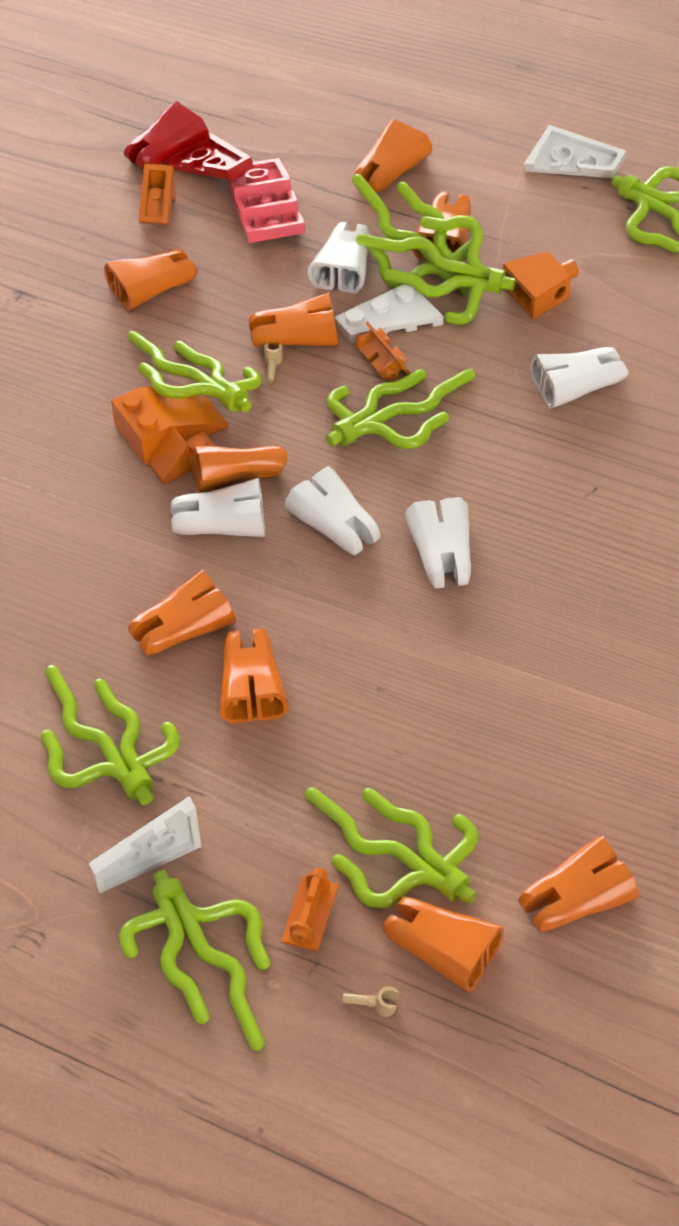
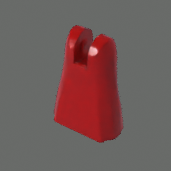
(167, 135)

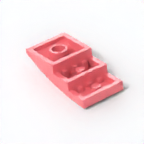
(266, 202)

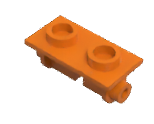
(389, 360)
(310, 911)

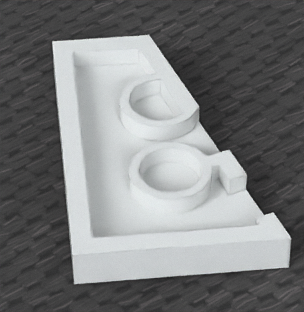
(573, 154)
(390, 311)
(153, 845)

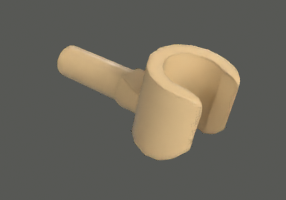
(272, 358)
(375, 1000)

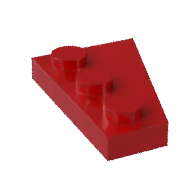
(211, 158)

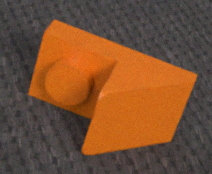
(157, 194)
(174, 454)

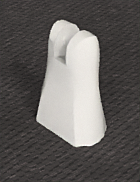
(341, 260)
(572, 375)
(225, 511)
(333, 511)
(442, 541)

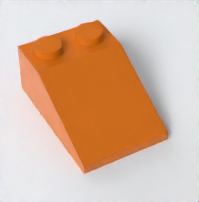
(146, 417)

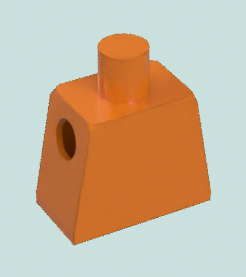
(540, 282)

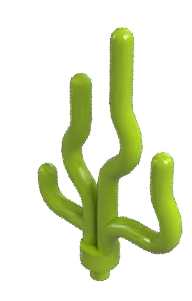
(650, 198)
(392, 233)
(473, 276)
(232, 395)
(368, 422)
(128, 768)
(432, 871)
(179, 912)

